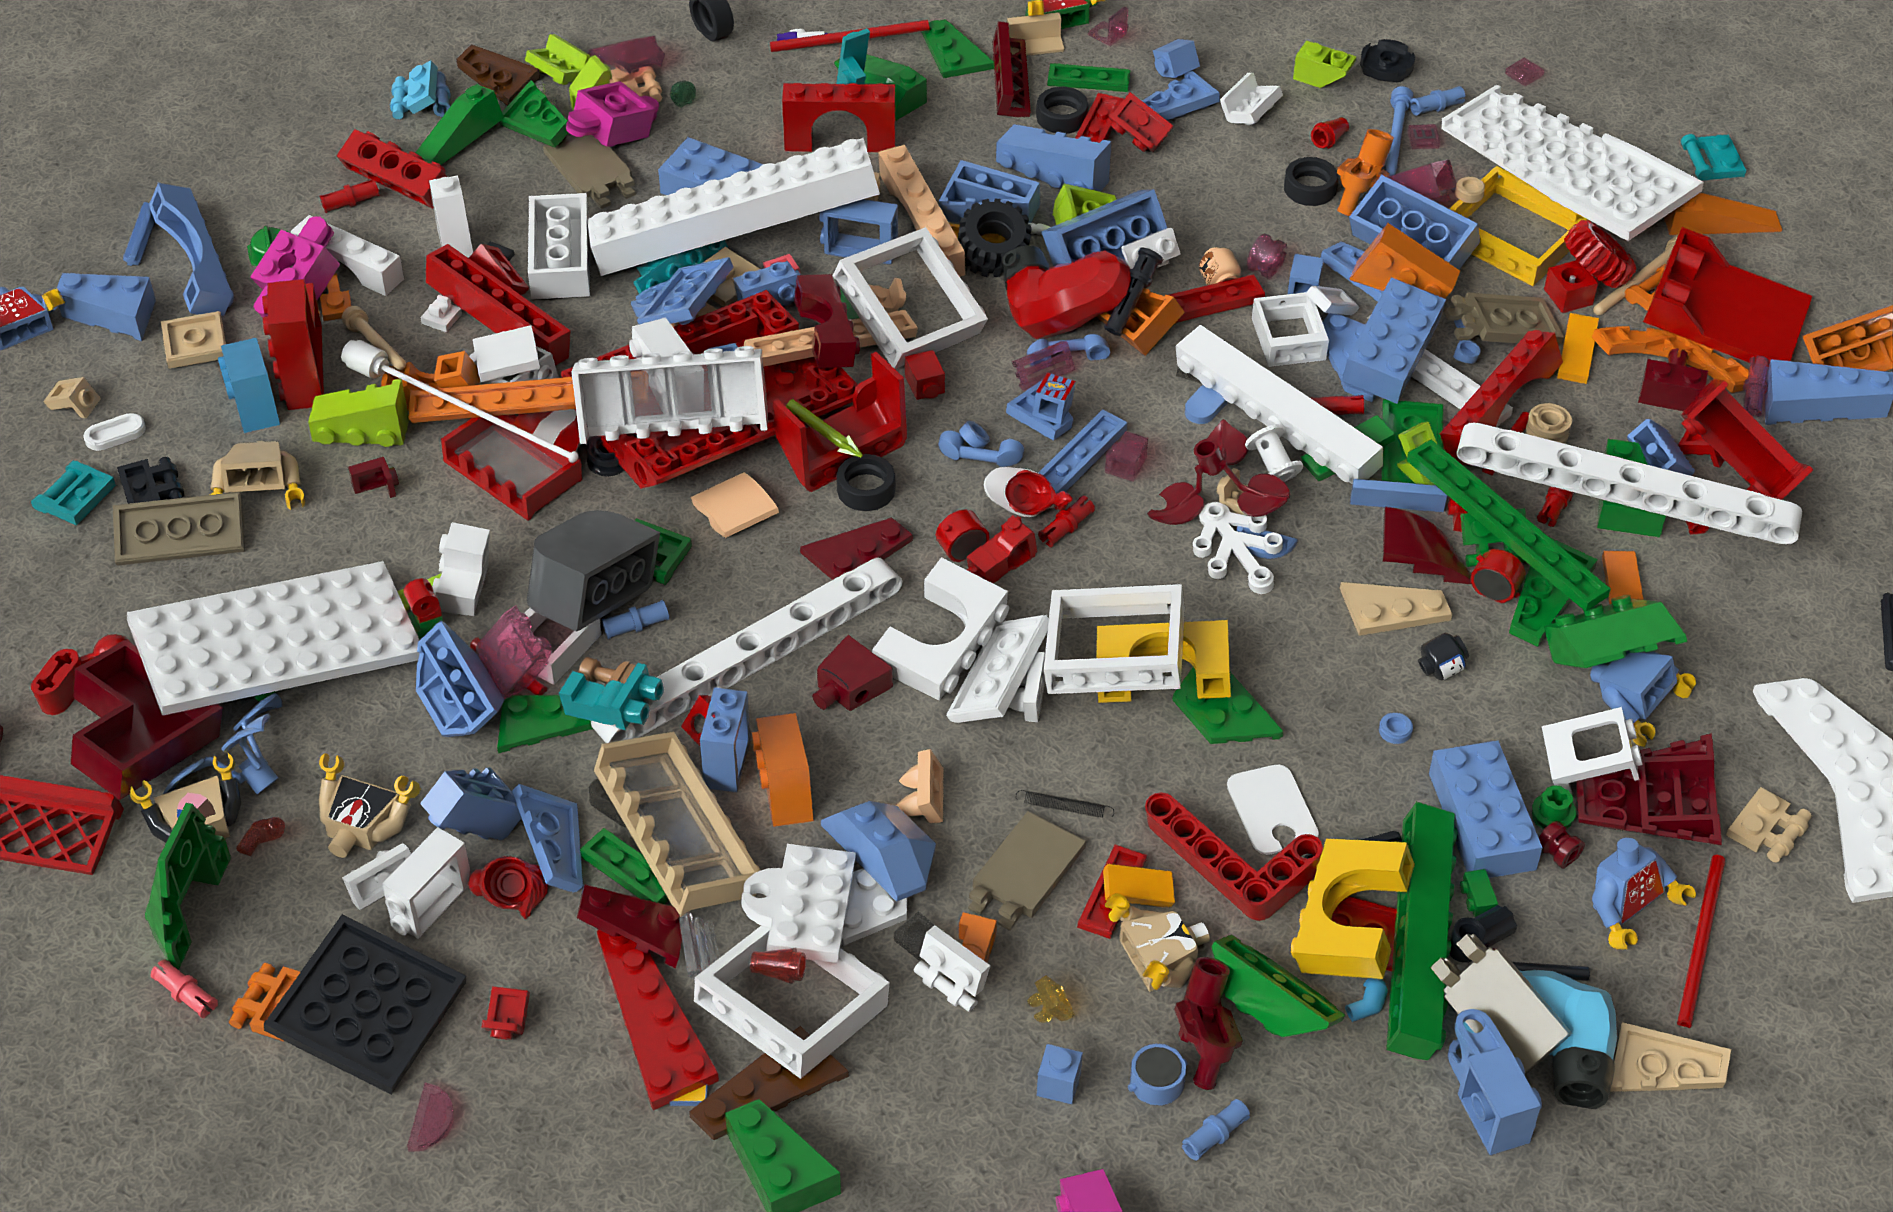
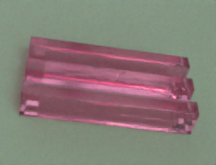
(1022, 372)

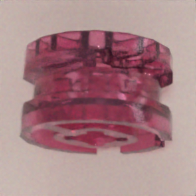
(1266, 256)

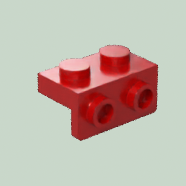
(1141, 123)

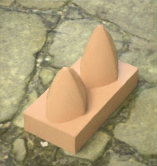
(928, 780)

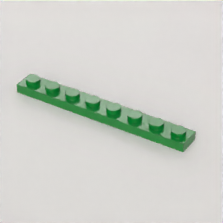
(1509, 525)

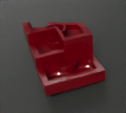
(1421, 543)

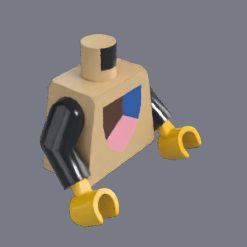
(213, 798)

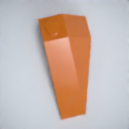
(1720, 216)

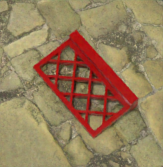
(57, 800)

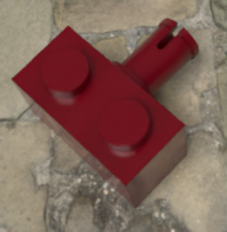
(1671, 383)

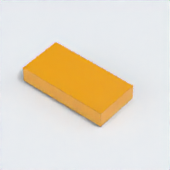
(1139, 885)

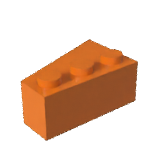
(1406, 260)

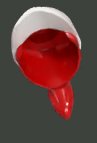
(1023, 491)

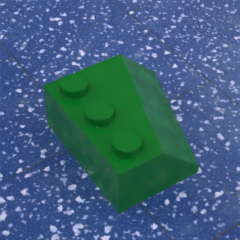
(1610, 631)

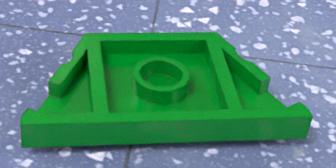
(1227, 718)

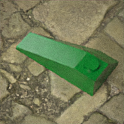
(462, 124)

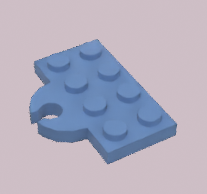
(683, 294)

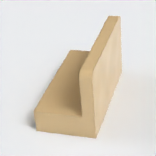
(1040, 33)

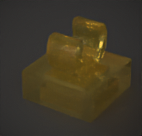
(1053, 999)

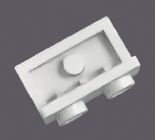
(1248, 101)
(1161, 242)

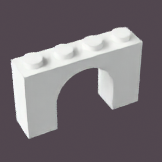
(938, 667)

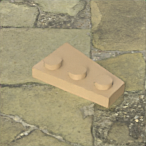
(1393, 608)
(1665, 1061)

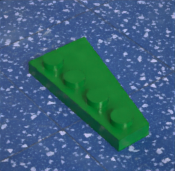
(1542, 601)

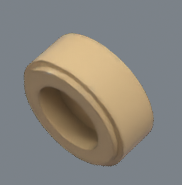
(1470, 189)

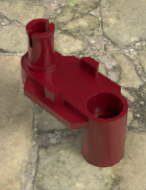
(1207, 1021)

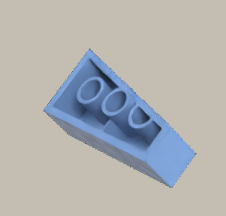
(1055, 157)
(1825, 392)

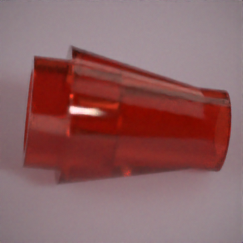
(780, 964)

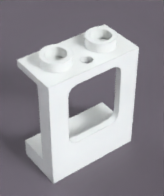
(1562, 756)

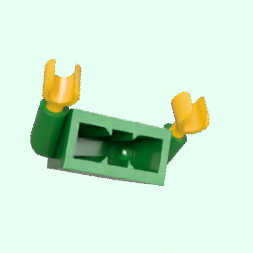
(1071, 11)

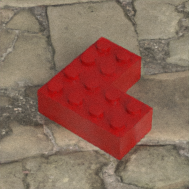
(295, 341)

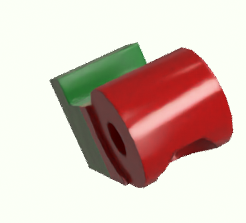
(424, 606)

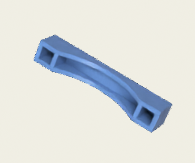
(179, 215)

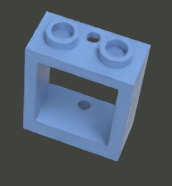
(862, 211)
(725, 739)

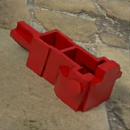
(1004, 551)

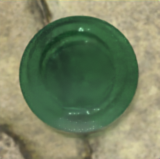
(683, 93)

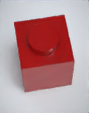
(924, 375)

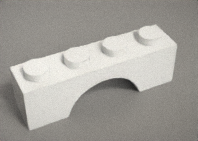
(371, 264)

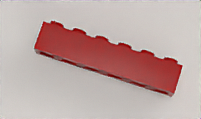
(493, 301)

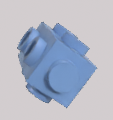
(777, 280)

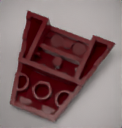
(1668, 801)

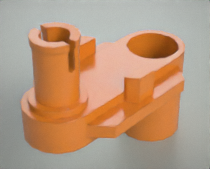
(1362, 173)

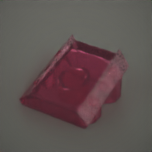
(630, 54)
(513, 652)

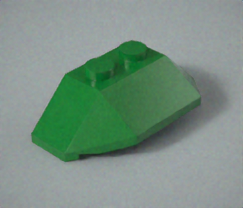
(1271, 992)

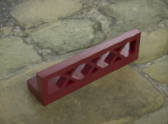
(1005, 76)

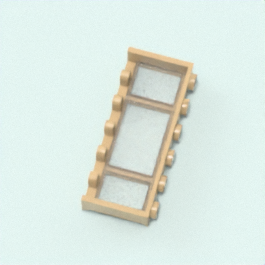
(675, 821)

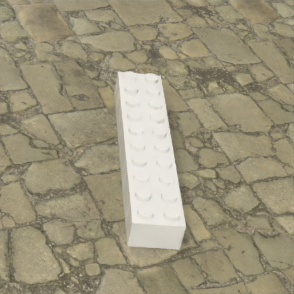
(732, 206)

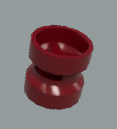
(1560, 844)

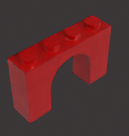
(869, 102)

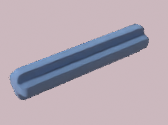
(139, 236)

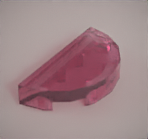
(432, 1119)

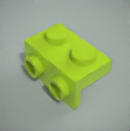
(558, 59)

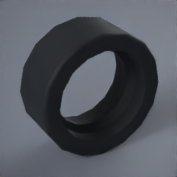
(712, 18)
(1061, 96)
(1306, 194)
(866, 499)

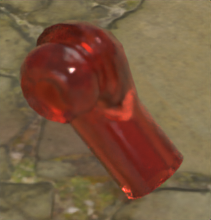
(261, 832)

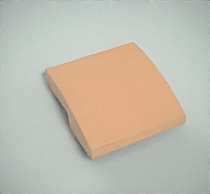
(735, 504)

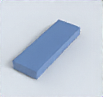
(1397, 495)

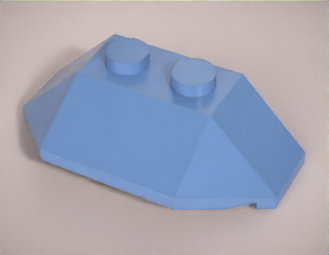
(454, 683)
(885, 845)

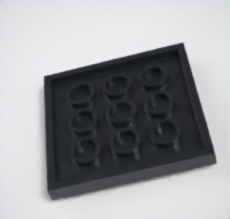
(365, 1004)

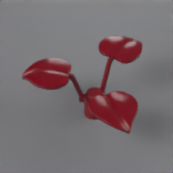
(1221, 448)

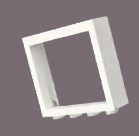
(877, 319)
(1119, 672)
(768, 1034)

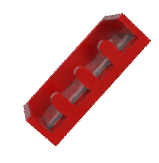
(509, 465)

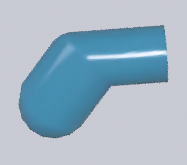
(1372, 1001)

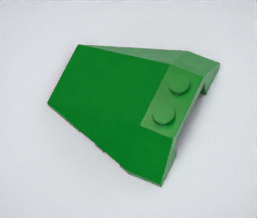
(188, 856)

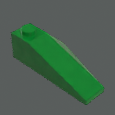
(909, 84)

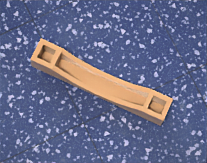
(908, 185)

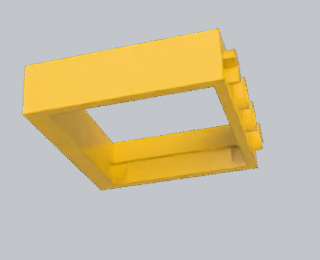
(1504, 255)

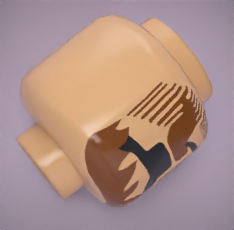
(1219, 266)

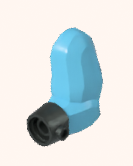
(1585, 1059)

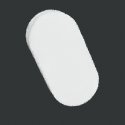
(114, 431)

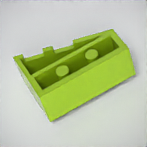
(361, 417)

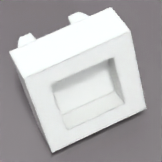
(441, 314)

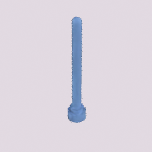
(1400, 102)

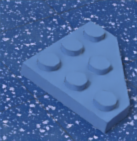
(1342, 338)

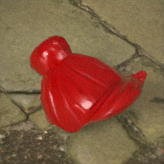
(510, 884)

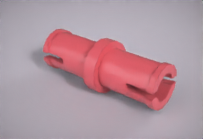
(184, 988)

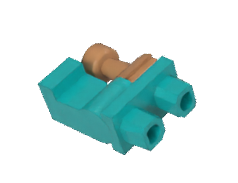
(617, 701)

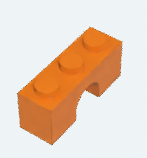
(451, 371)

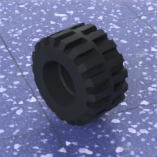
(996, 219)

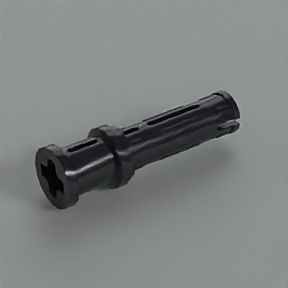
(1140, 279)

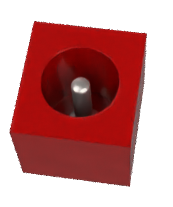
(1570, 286)

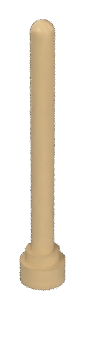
(1650, 269)
(357, 321)

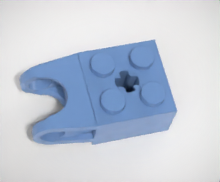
(1493, 1085)

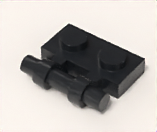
(139, 481)

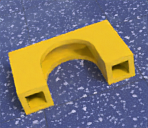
(1203, 647)
(1342, 871)

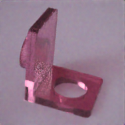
(1116, 27)

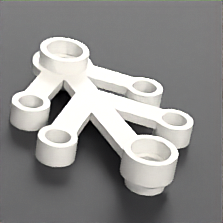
(1237, 543)

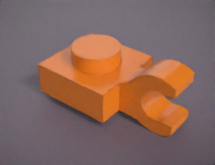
(335, 301)

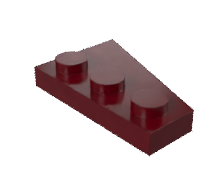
(856, 547)
(642, 921)

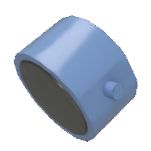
(1157, 1074)

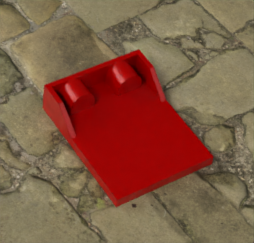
(1725, 305)

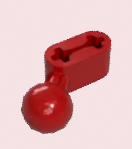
(56, 680)

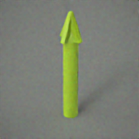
(845, 444)

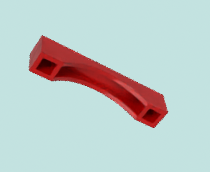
(1532, 358)

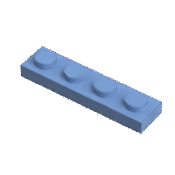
(1083, 450)

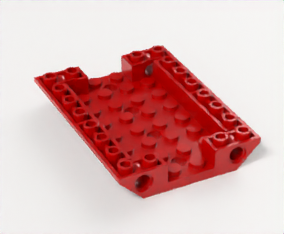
(817, 389)

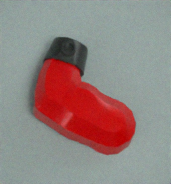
(1064, 296)

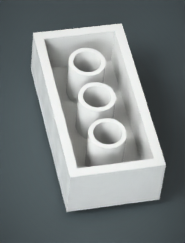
(558, 246)

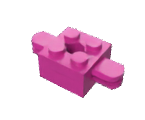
(612, 114)
(304, 253)

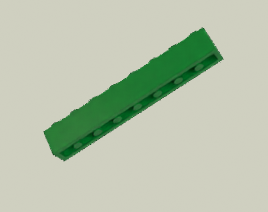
(1422, 934)

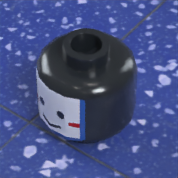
(1443, 656)

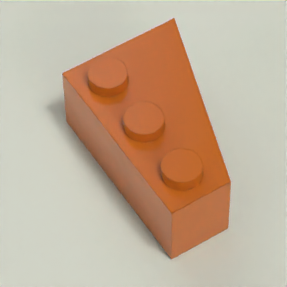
(1149, 320)
(783, 769)

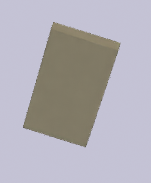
(178, 528)

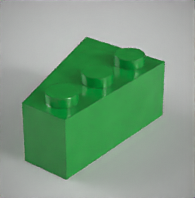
(1622, 517)
(779, 1161)

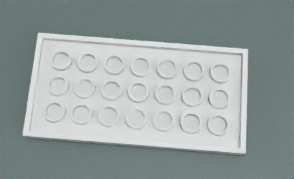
(273, 637)

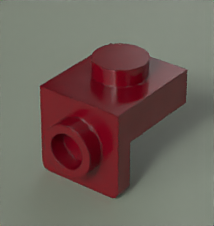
(373, 475)

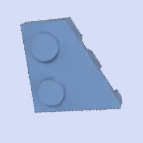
(1022, 409)

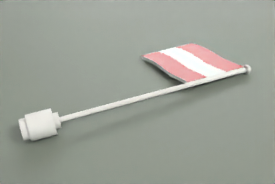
(549, 429)

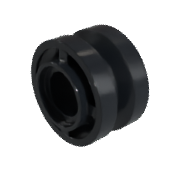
(600, 460)

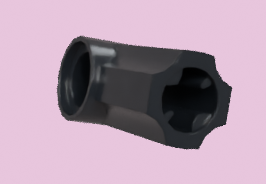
(1488, 927)

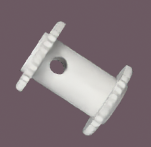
(1273, 452)

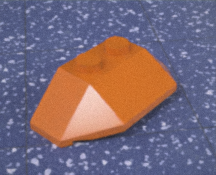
(1855, 343)

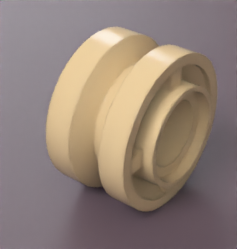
(1549, 422)

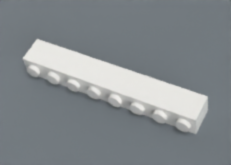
(1275, 402)

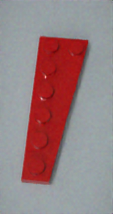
(659, 1032)

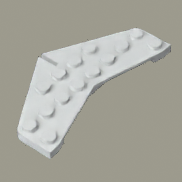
(1859, 768)

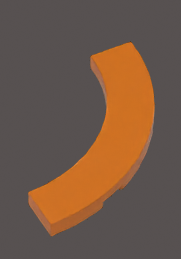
(1660, 342)

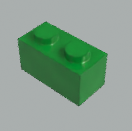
(1478, 891)

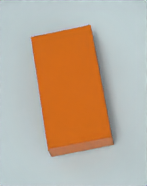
(1622, 574)

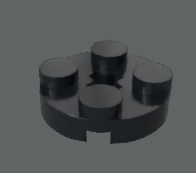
(1375, 65)

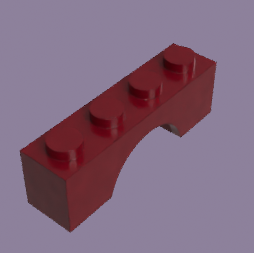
(834, 338)

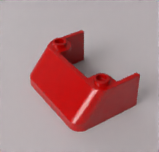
(873, 422)
(1743, 442)

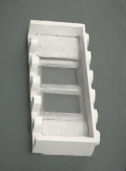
(670, 393)

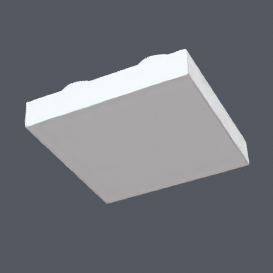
(506, 354)

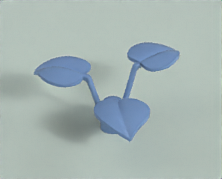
(255, 768)

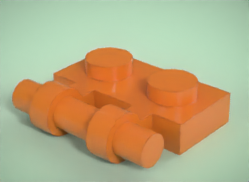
(260, 983)

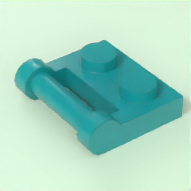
(1721, 155)
(74, 493)

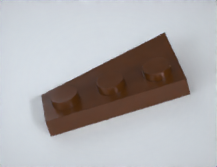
(497, 72)

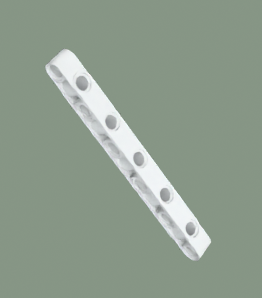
(1630, 483)
(763, 643)

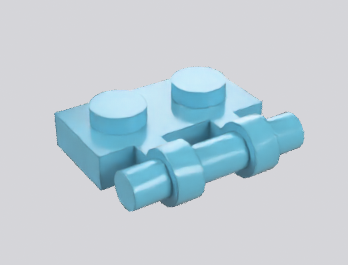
(416, 92)

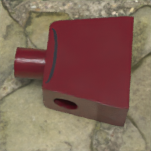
(851, 676)

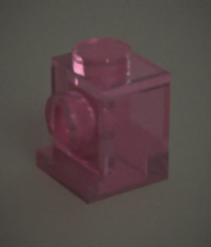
(1127, 456)

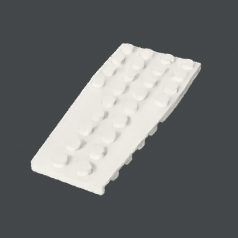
(1572, 166)

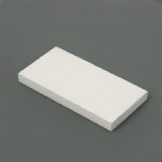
(999, 669)

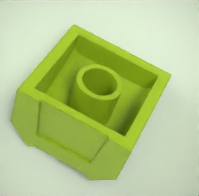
(1076, 201)

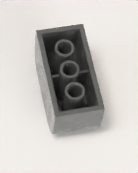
(590, 567)

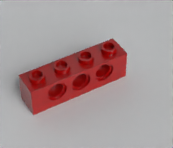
(390, 166)

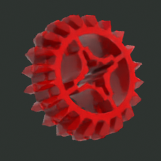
(1600, 254)

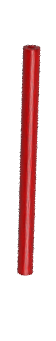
(833, 38)
(1701, 941)

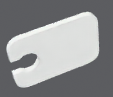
(1269, 800)

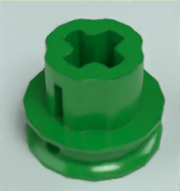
(1552, 806)

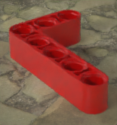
(1228, 863)

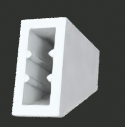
(451, 214)

